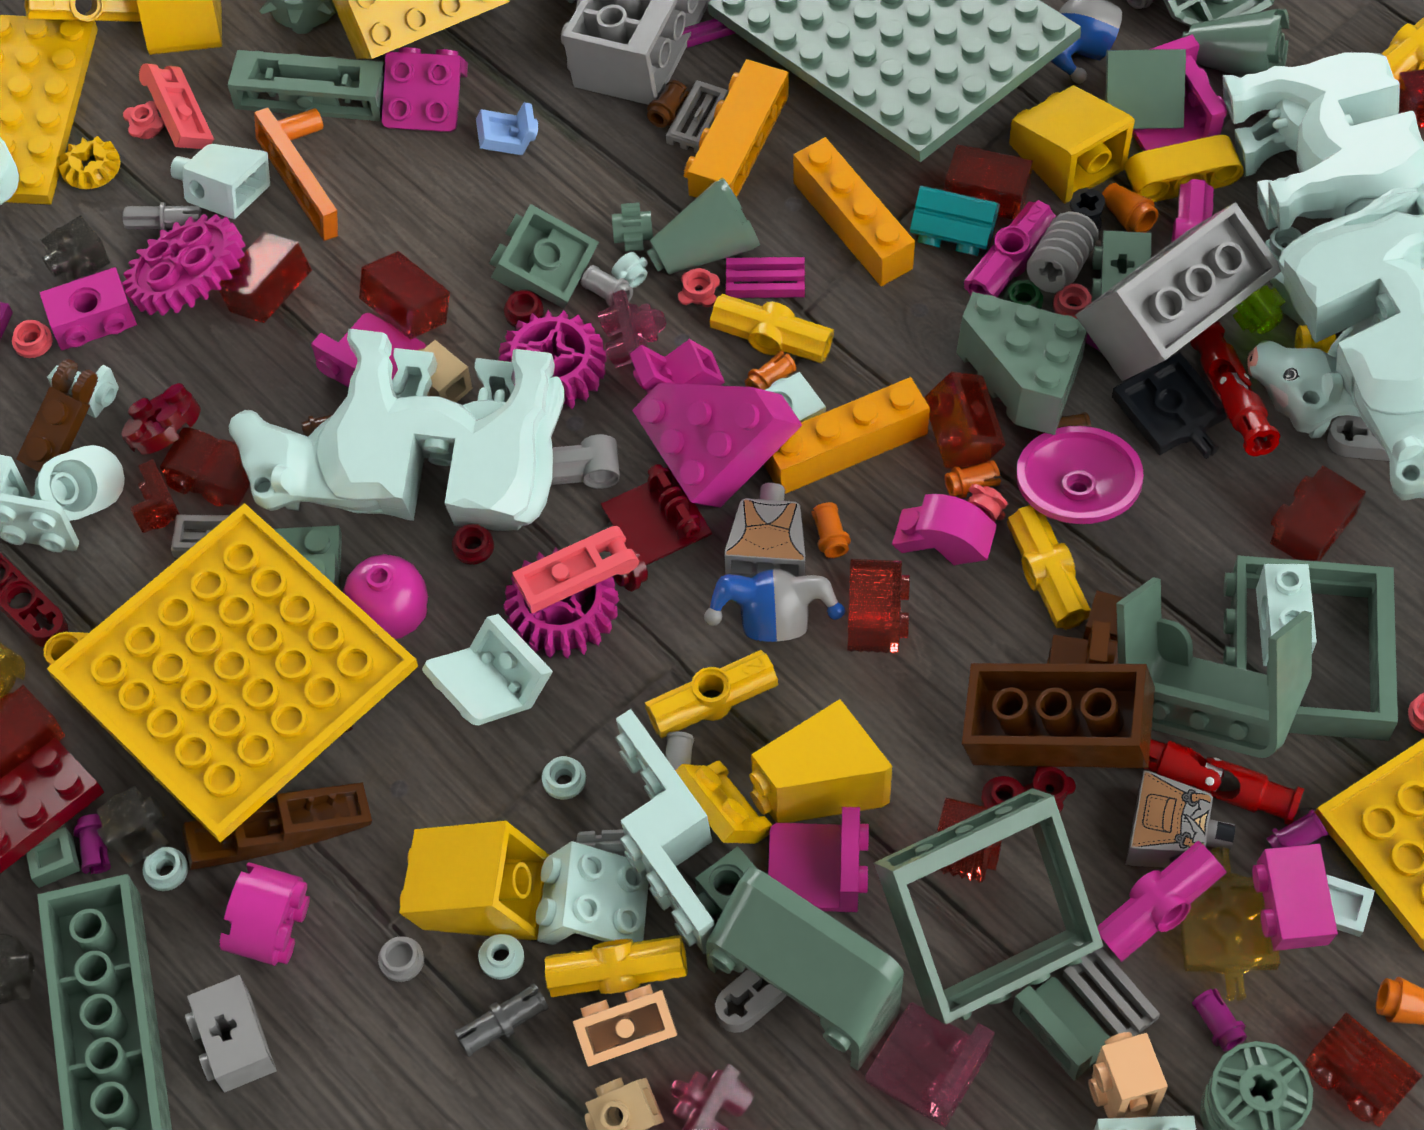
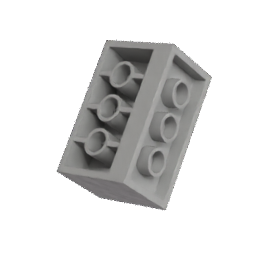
(628, 44)
(1179, 292)

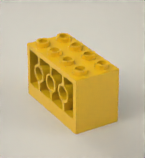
(385, 25)

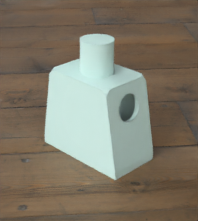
(223, 178)

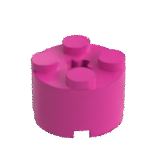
(264, 913)

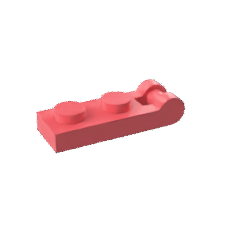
(176, 106)
(574, 568)

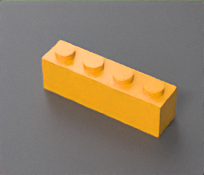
(738, 128)
(853, 211)
(850, 435)

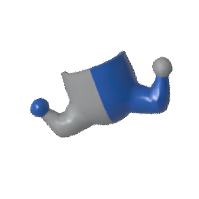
(1099, 28)
(773, 603)

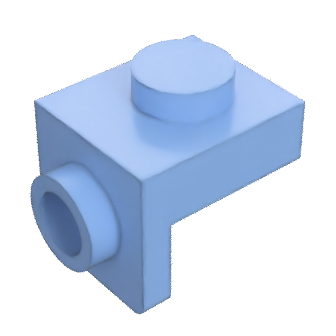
(507, 131)

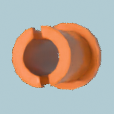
(771, 371)
(960, 480)
(833, 539)

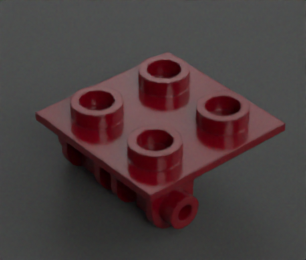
(657, 516)

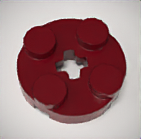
(156, 421)

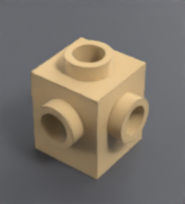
(634, 1100)

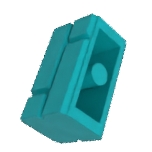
(954, 219)

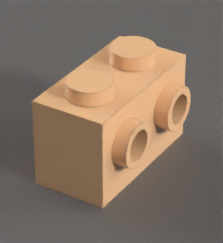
(624, 1027)
(1127, 1077)

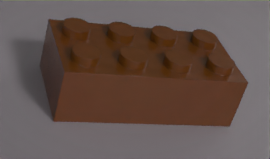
(1059, 715)

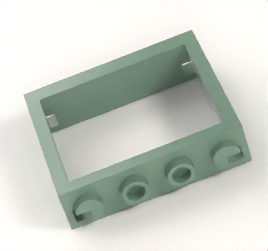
(1331, 579)
(961, 840)

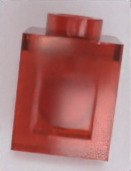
(158, 506)

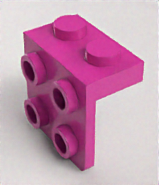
(422, 89)
(1202, 113)
(338, 360)
(822, 860)

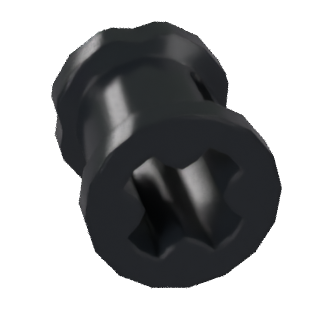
(1088, 203)

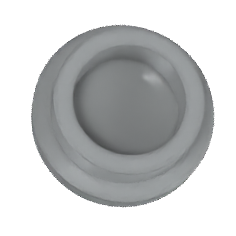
(401, 959)

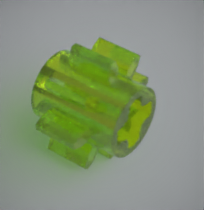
(1260, 310)

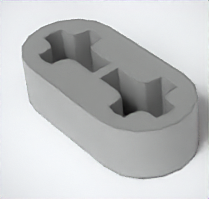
(1363, 444)
(754, 1009)

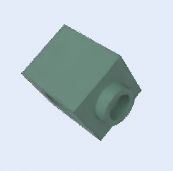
(725, 871)

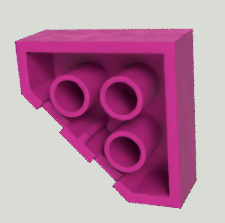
(715, 434)

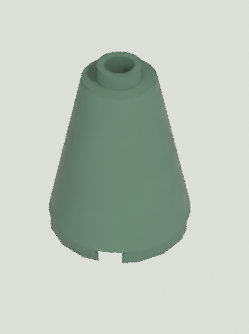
(1242, 42)
(704, 232)

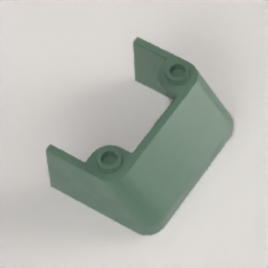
(1211, 699)
(810, 960)

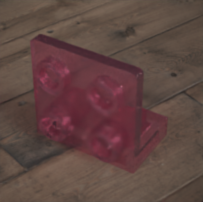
(929, 1063)

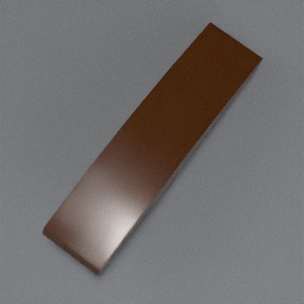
(283, 825)

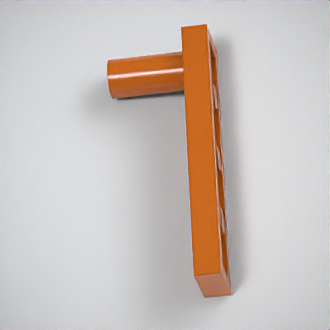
(276, 140)

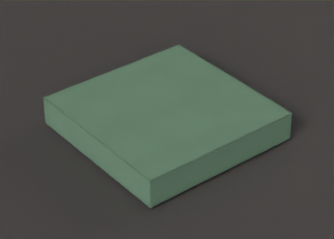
(1148, 85)

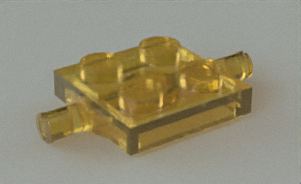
(1226, 930)

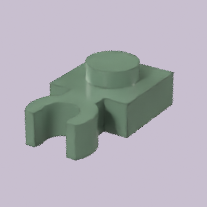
(53, 858)

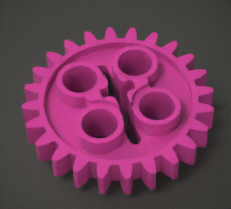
(183, 264)

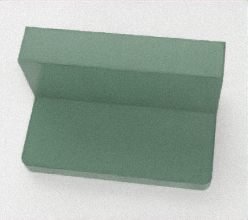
(1061, 1026)

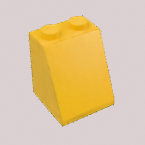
(180, 24)
(1073, 140)
(820, 769)
(474, 880)

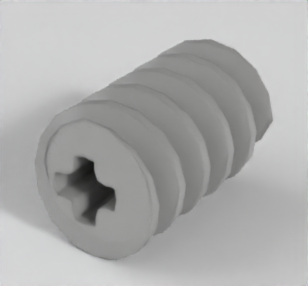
(1062, 251)

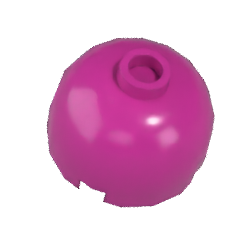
(389, 593)

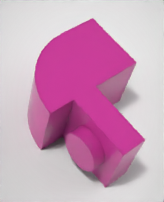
(684, 365)
(949, 526)

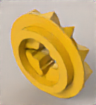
(96, 172)

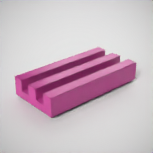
(765, 272)

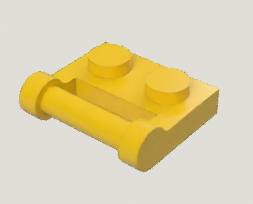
(725, 806)

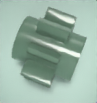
(632, 227)

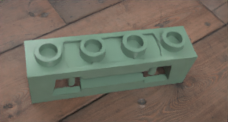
(307, 84)

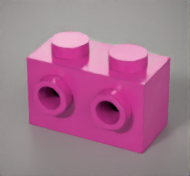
(1295, 897)

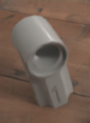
(591, 462)

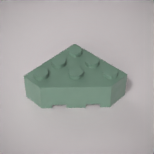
(1024, 357)

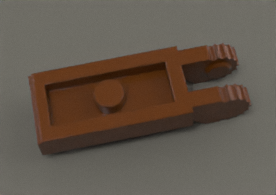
(58, 416)

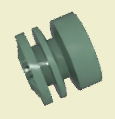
(1268, 1070)

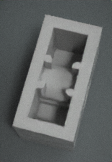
(247, 1053)

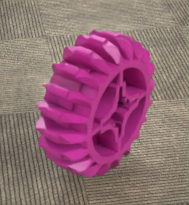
(550, 334)
(563, 623)

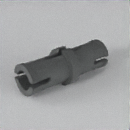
(501, 1019)

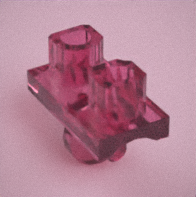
(634, 325)
(721, 1091)

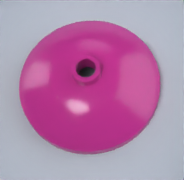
(1080, 475)

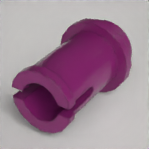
(1298, 833)
(93, 850)
(1225, 1028)

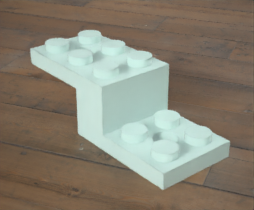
(664, 831)

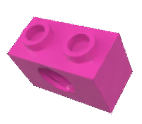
(88, 309)

